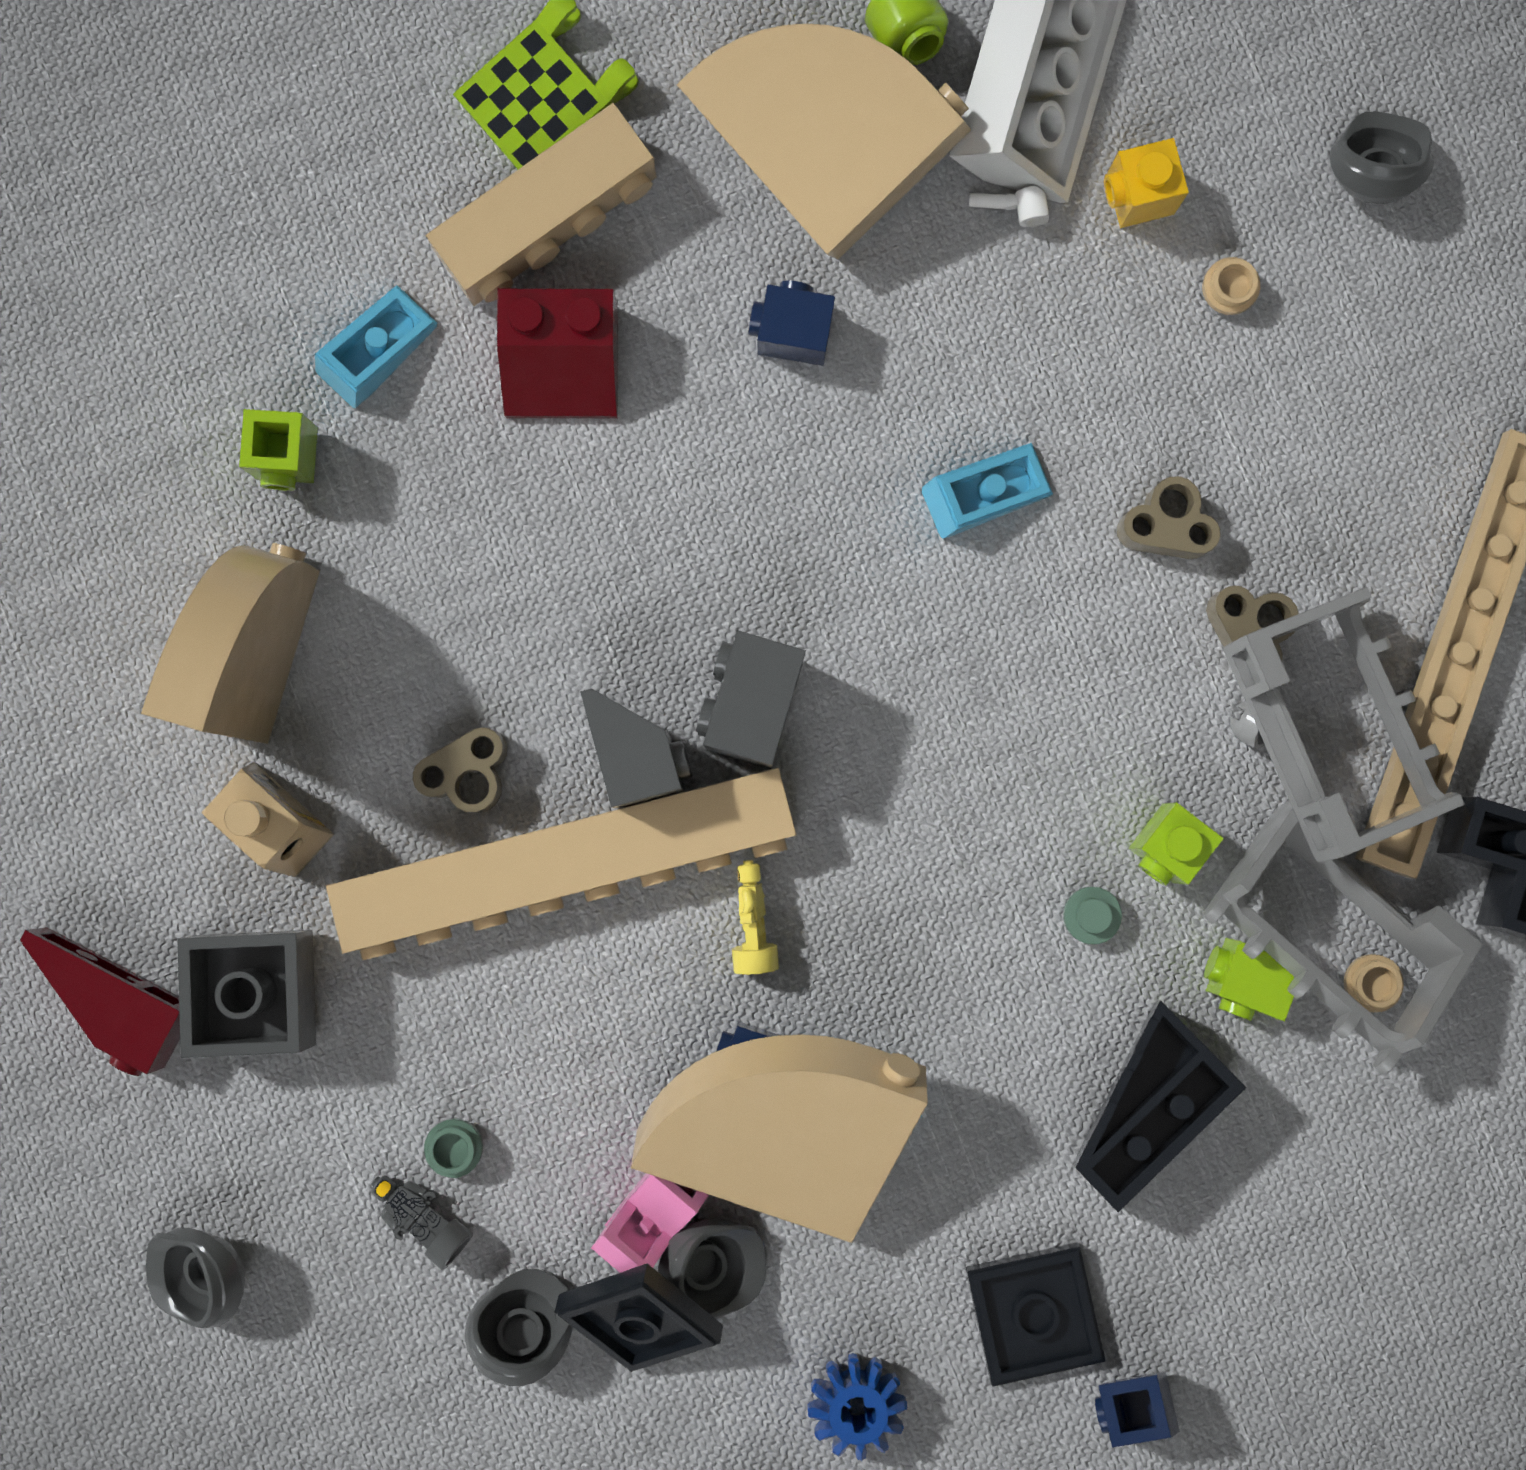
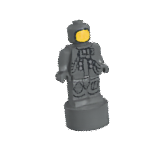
(410, 1211)

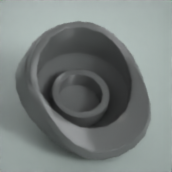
(1382, 157)
(716, 1265)
(195, 1276)
(515, 1328)

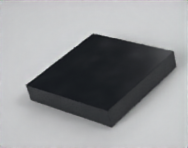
(1035, 1314)
(639, 1318)

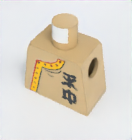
(265, 821)

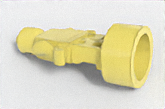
(755, 954)

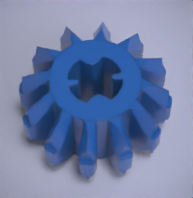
(879, 1406)

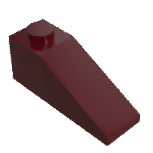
(111, 1004)

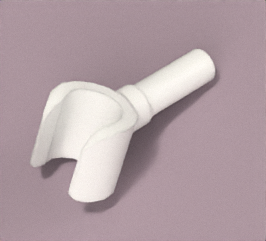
(1029, 202)

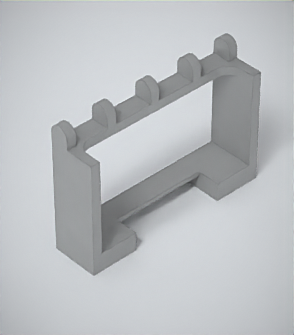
(1324, 817)
(1430, 937)

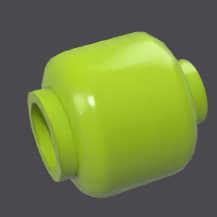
(908, 27)

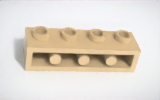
(544, 205)

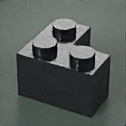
(1495, 839)

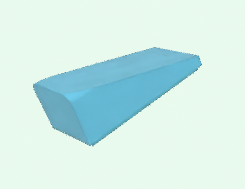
(373, 346)
(985, 490)

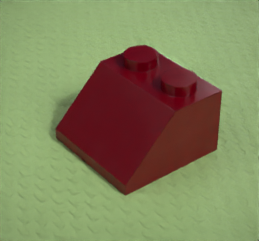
(558, 352)

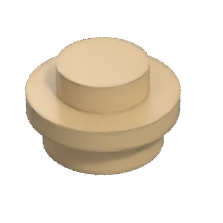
(1231, 286)
(1374, 982)

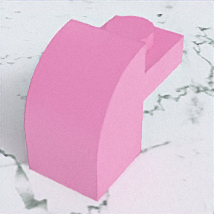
(646, 1222)

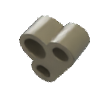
(1168, 534)
(1232, 628)
(458, 760)

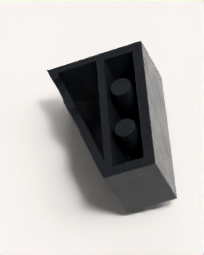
(1154, 1108)

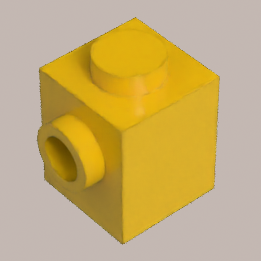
(1146, 183)

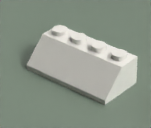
(1037, 91)

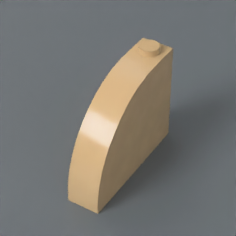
(827, 123)
(234, 644)
(787, 1127)

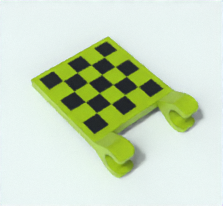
(536, 92)

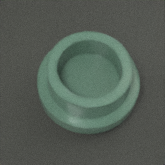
(1092, 915)
(453, 1148)

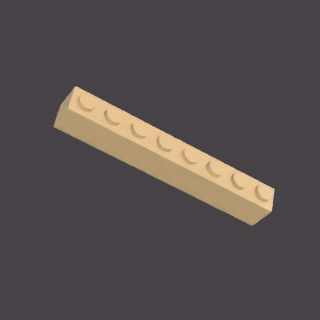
(561, 861)

